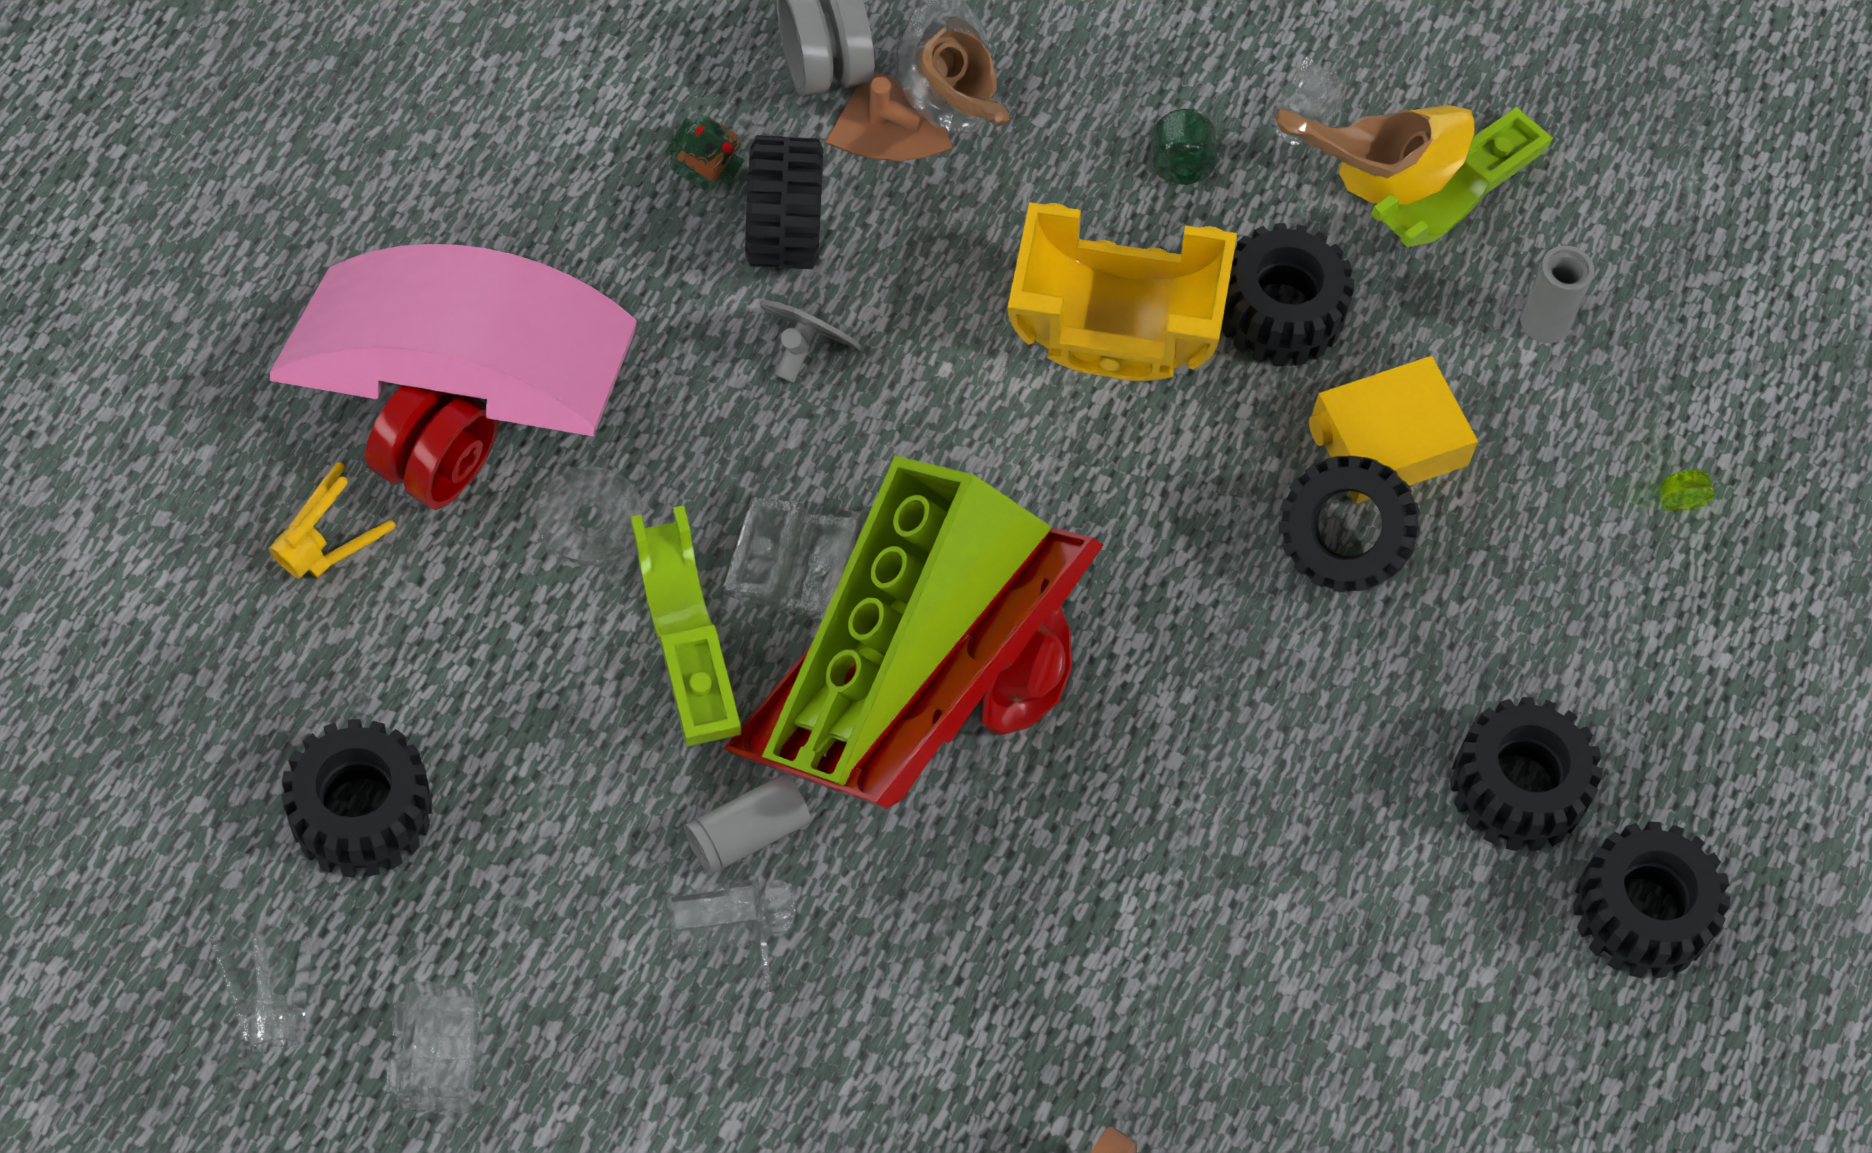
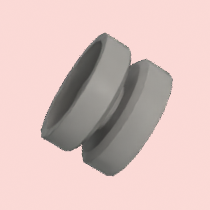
(824, 41)

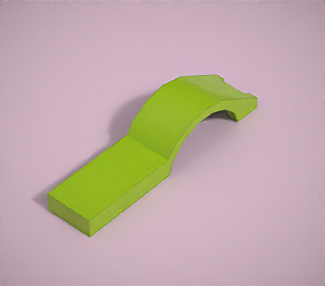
(1491, 160)
(685, 630)

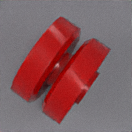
(431, 443)

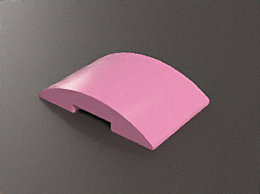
(463, 326)

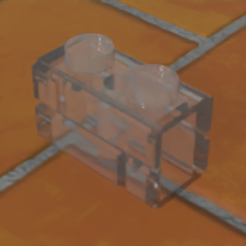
(436, 1048)

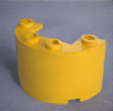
(1119, 305)

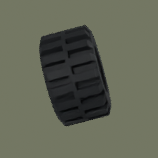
(784, 202)
(1282, 328)
(1302, 533)
(1506, 808)
(364, 839)
(1630, 934)

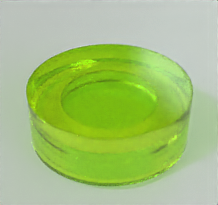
(1686, 490)

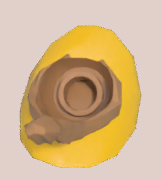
(1392, 153)

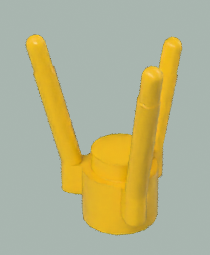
(301, 544)

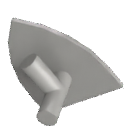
(799, 339)

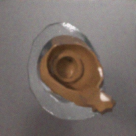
(949, 68)

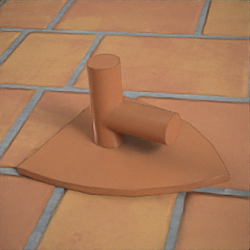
(884, 125)

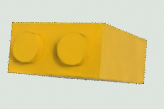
(1398, 418)

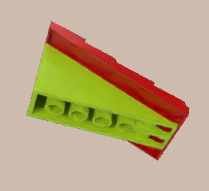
(915, 633)

